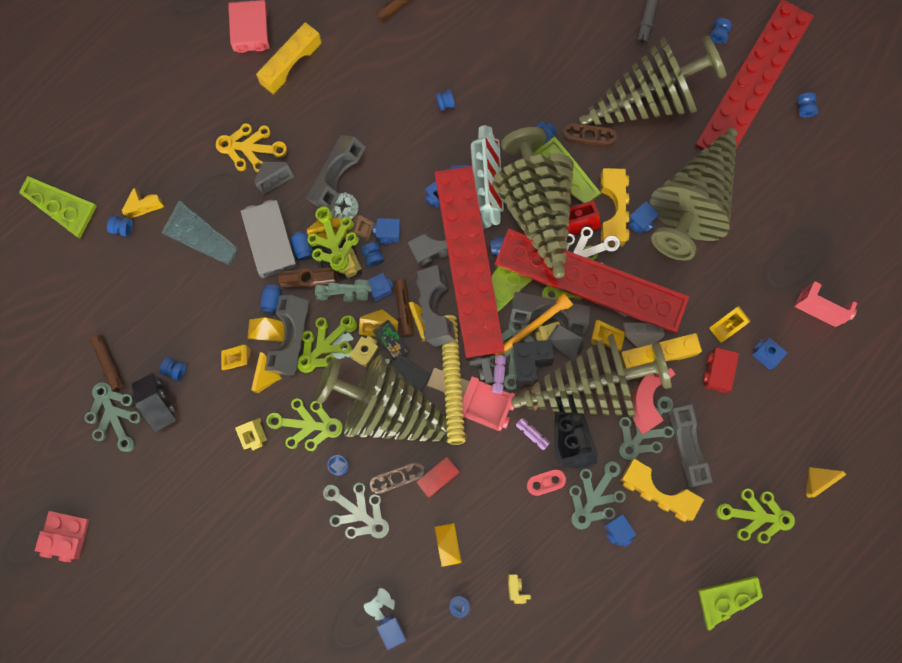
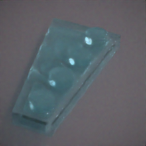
(195, 233)

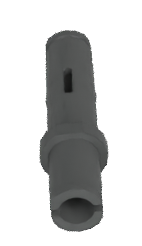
(646, 24)

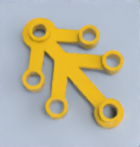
(248, 146)

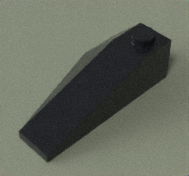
(573, 438)

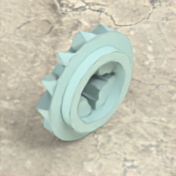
(349, 212)

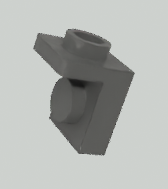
(485, 371)

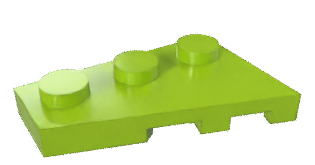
(726, 599)

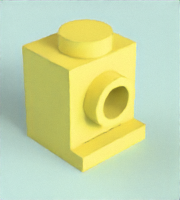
(353, 265)
(364, 358)
(251, 434)

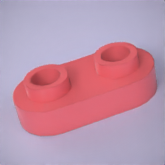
(546, 483)

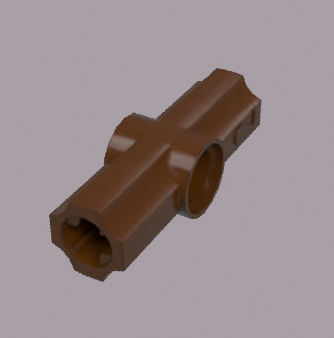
(297, 278)

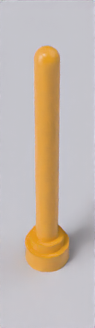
(562, 303)

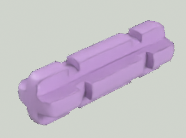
(499, 371)
(532, 433)

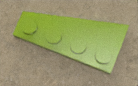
(61, 206)
(506, 284)

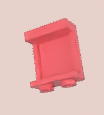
(248, 26)
(824, 309)
(485, 406)

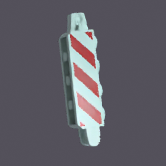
(485, 165)

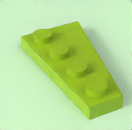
(581, 186)

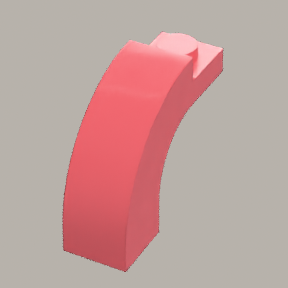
(642, 400)

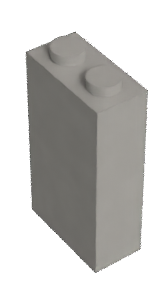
(268, 238)

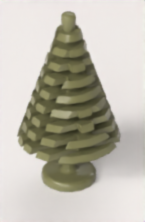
(667, 79)
(537, 194)
(696, 200)
(586, 384)
(384, 404)

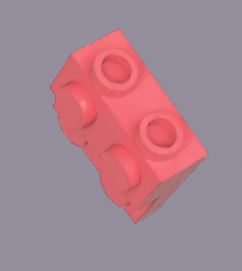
(62, 536)

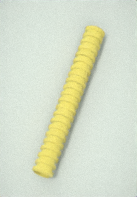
(452, 387)

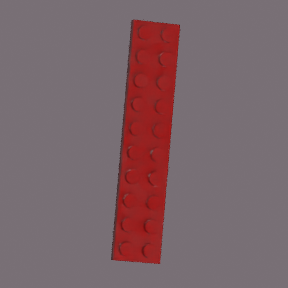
(757, 74)
(469, 262)
(596, 283)

